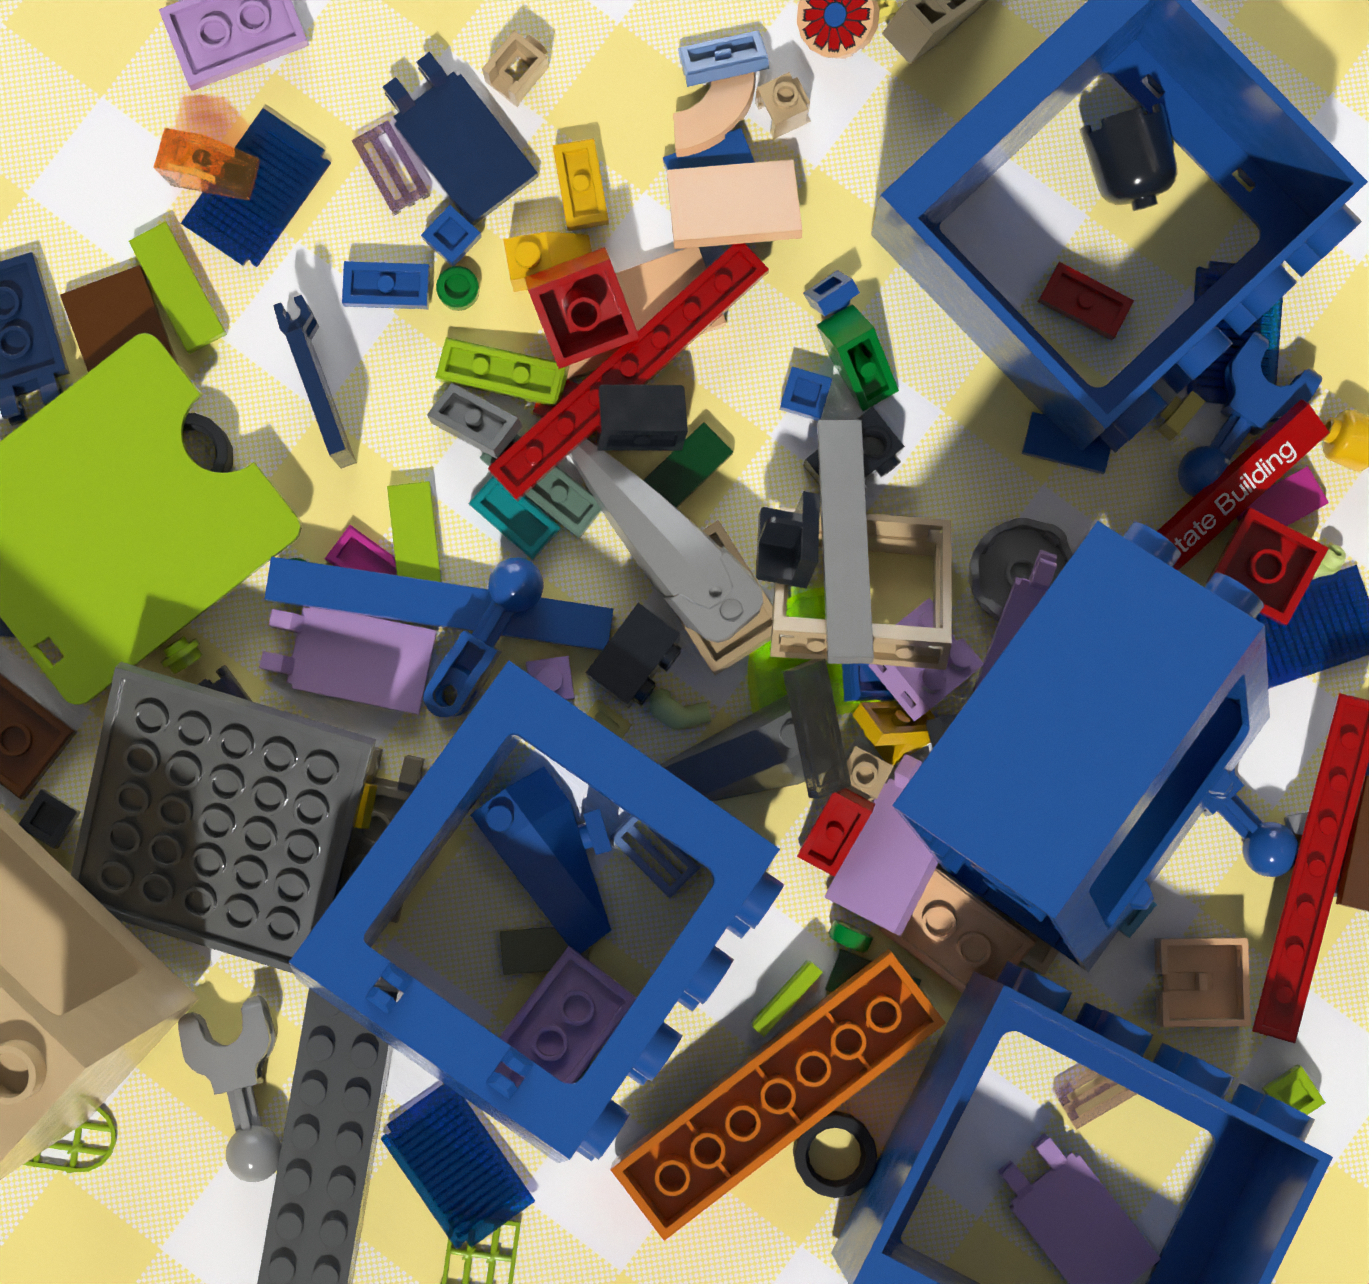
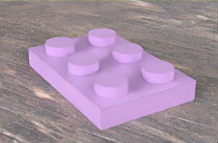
(230, 36)

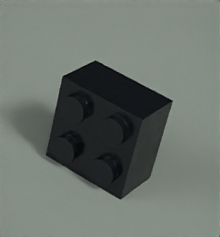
(635, 656)

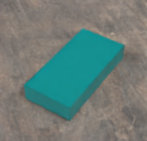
(518, 521)

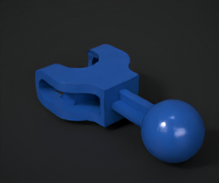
(1249, 408)
(514, 588)
(1267, 846)

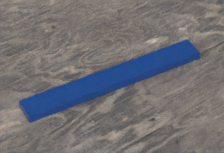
(431, 603)

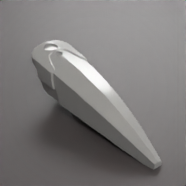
(698, 578)

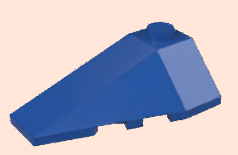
(542, 846)

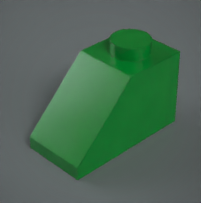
(858, 356)

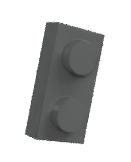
(474, 420)

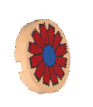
(837, 26)

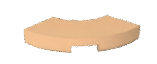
(714, 115)

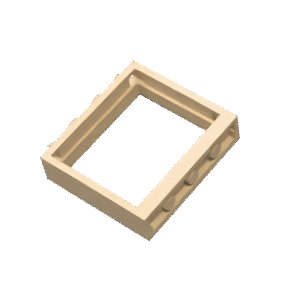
(891, 643)

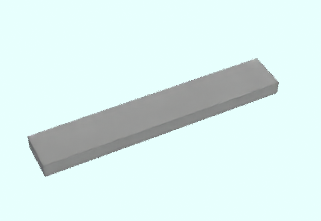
(844, 542)

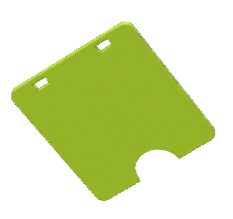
(116, 527)

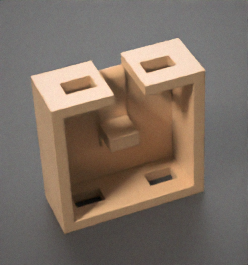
(1203, 982)

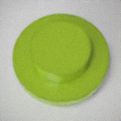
(181, 654)

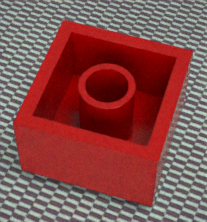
(581, 308)
(1271, 563)

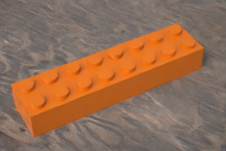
(776, 1094)

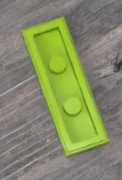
(177, 287)
(501, 372)
(414, 531)

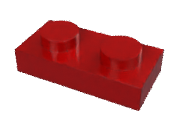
(1085, 301)
(836, 830)

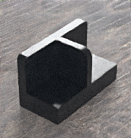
(641, 418)
(789, 543)

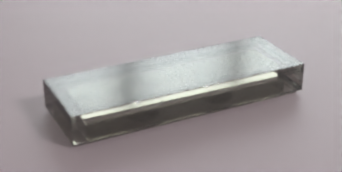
(817, 728)

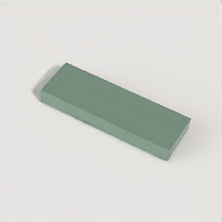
(560, 498)

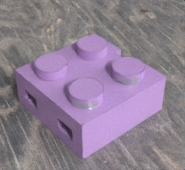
(927, 685)

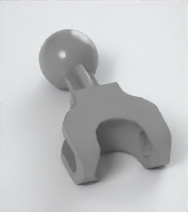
(234, 1069)

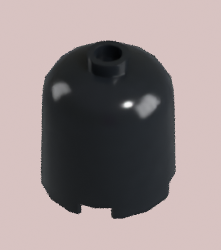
(1132, 157)

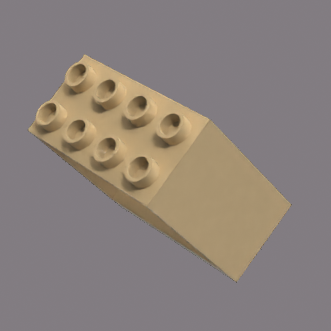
(74, 1000)

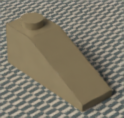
(925, 23)

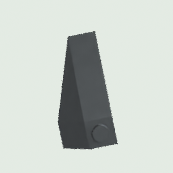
(745, 757)

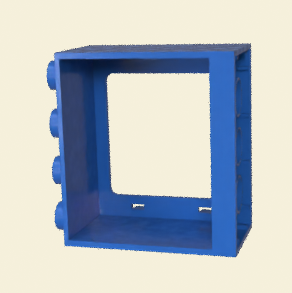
(1217, 113)
(1095, 740)
(446, 1042)
(1237, 1211)

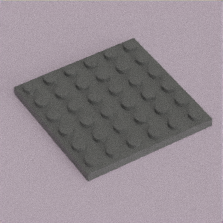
(218, 816)

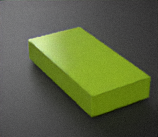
(785, 997)

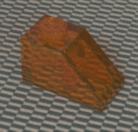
(205, 164)

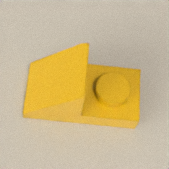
(892, 729)

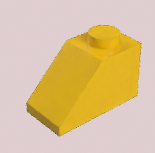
(541, 251)

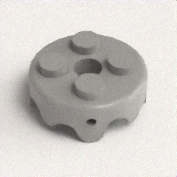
(1001, 548)

